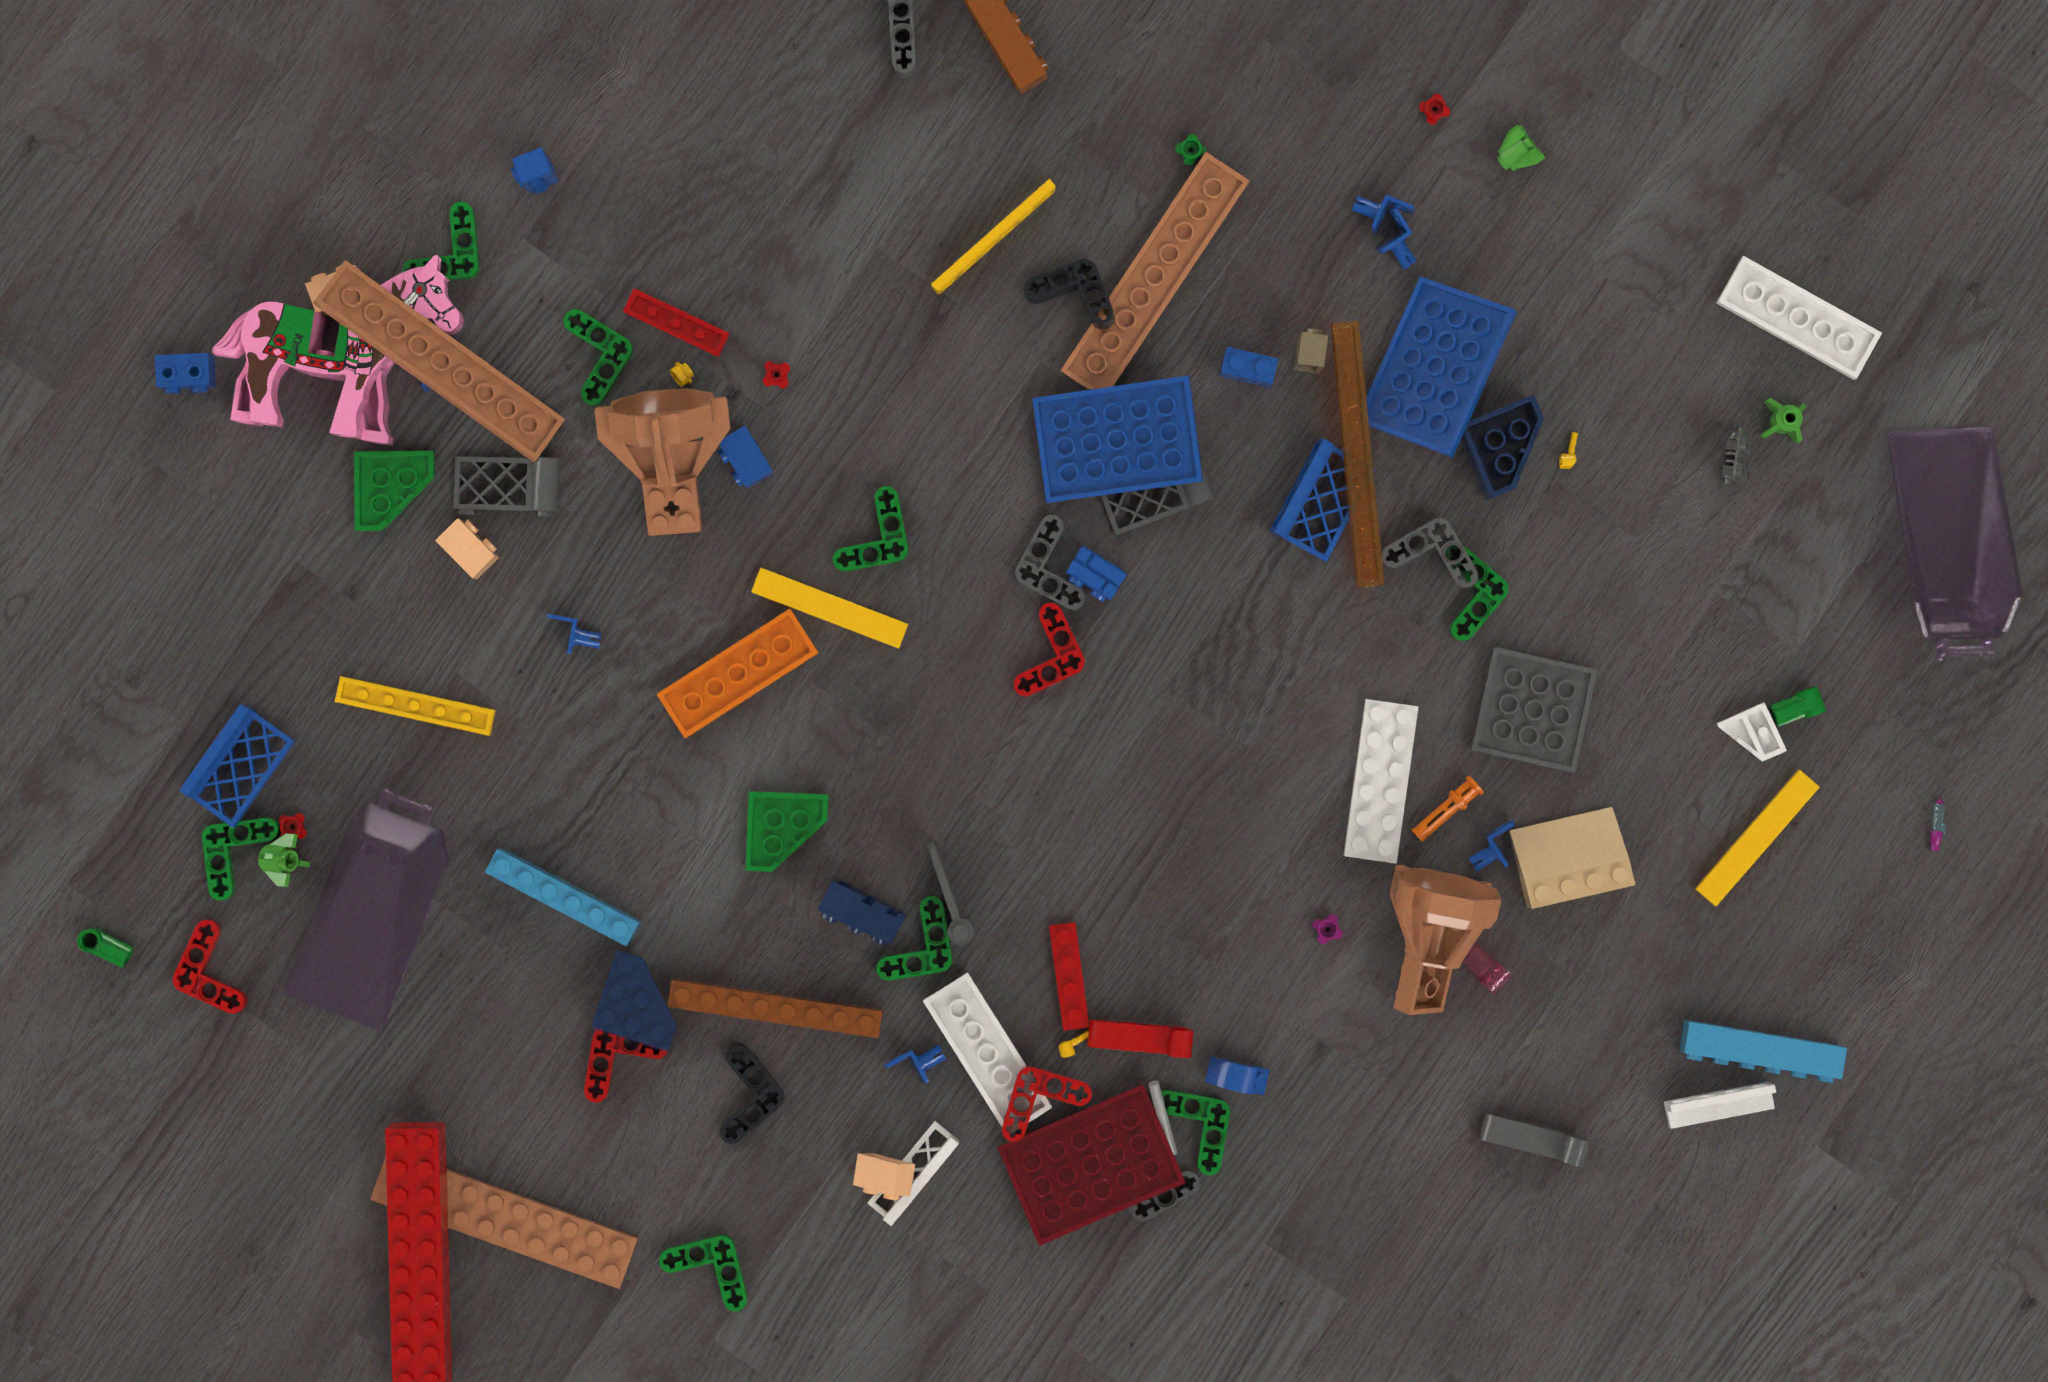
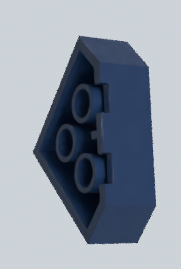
(1501, 444)
(861, 912)
(634, 1006)

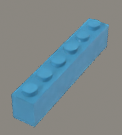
(563, 896)
(1762, 1049)

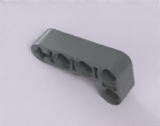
(899, 25)
(1535, 1139)

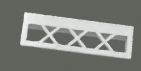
(1719, 1104)
(925, 1172)

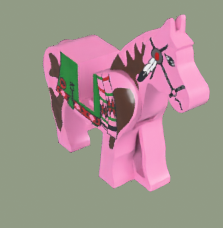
(292, 337)

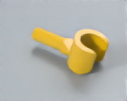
(1567, 461)
(1066, 1048)

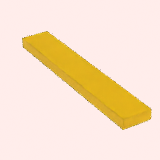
(993, 237)
(829, 608)
(415, 705)
(1757, 837)

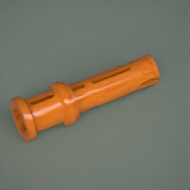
(1460, 802)

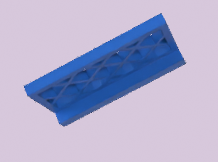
(1300, 494)
(218, 753)

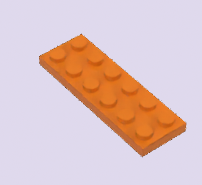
(737, 673)

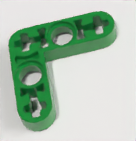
(460, 254)
(607, 347)
(888, 537)
(1483, 595)
(223, 848)
(927, 955)
(1203, 1114)
(712, 1255)

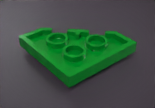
(387, 484)
(780, 825)

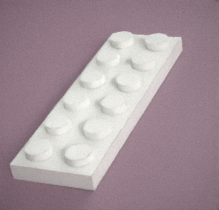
(1799, 318)
(1380, 781)
(983, 1048)

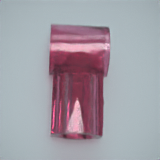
(1490, 972)

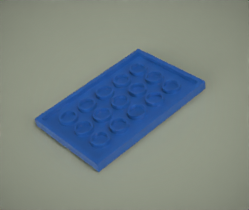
(1437, 366)
(1118, 439)

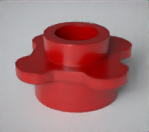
(1438, 102)
(772, 368)
(285, 823)

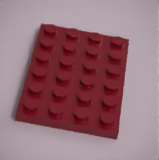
(1091, 1165)

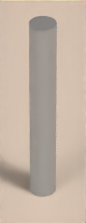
(1162, 1113)

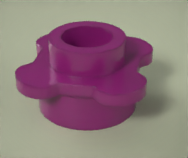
(1334, 933)

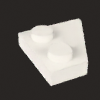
(1755, 732)

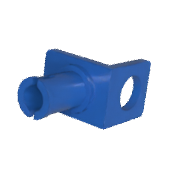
(1378, 211)
(1397, 243)
(578, 636)
(1493, 851)
(920, 1063)

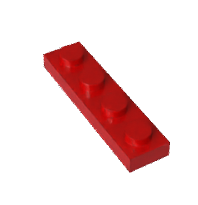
(676, 322)
(1069, 976)

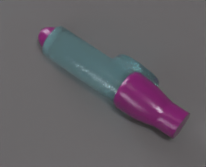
(1938, 827)

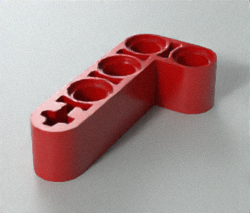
(1141, 1037)

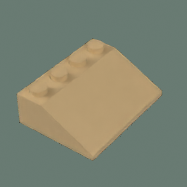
(1571, 858)

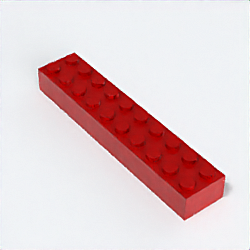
(418, 1252)

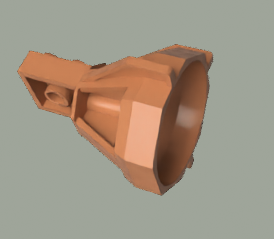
(662, 453)
(1440, 924)

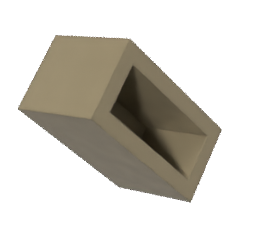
(1311, 351)

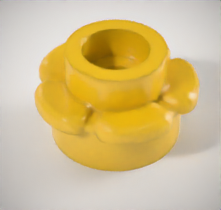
(682, 374)

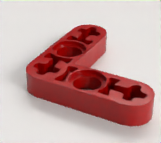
(1061, 651)
(200, 979)
(616, 1046)
(1039, 1087)

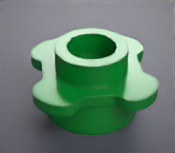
(1191, 142)

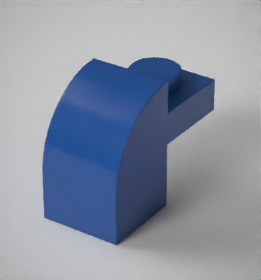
(1237, 1076)

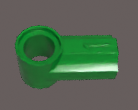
(1802, 705)
(107, 947)

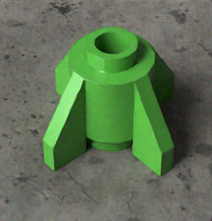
(1518, 150)
(1779, 423)
(279, 859)

